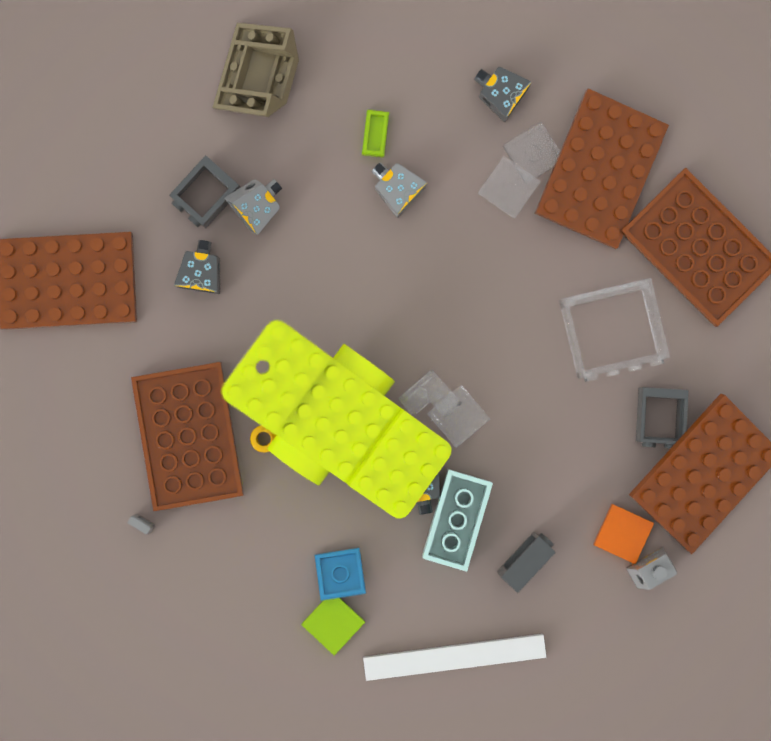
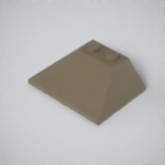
(258, 70)

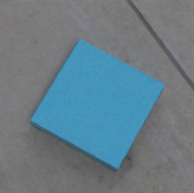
(340, 574)

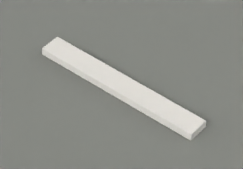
(454, 657)

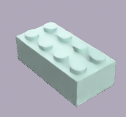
(457, 520)

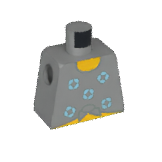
(397, 187)
(255, 203)
(652, 569)

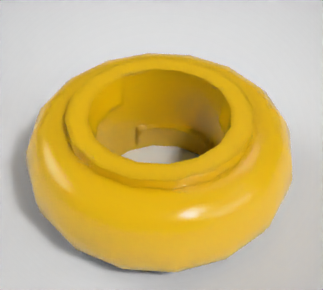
(254, 439)

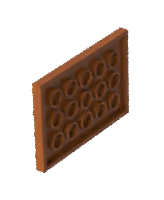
(601, 168)
(700, 247)
(67, 280)
(187, 436)
(705, 474)

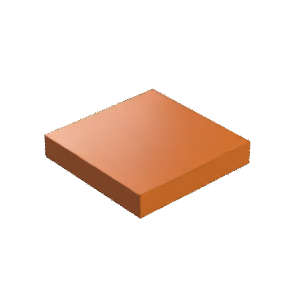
(623, 533)

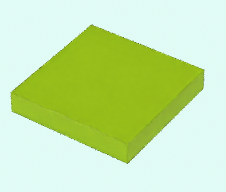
(333, 624)

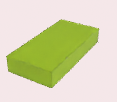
(375, 133)

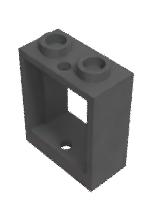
(217, 208)
(681, 414)
(526, 561)

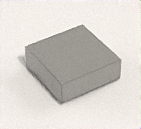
(141, 524)

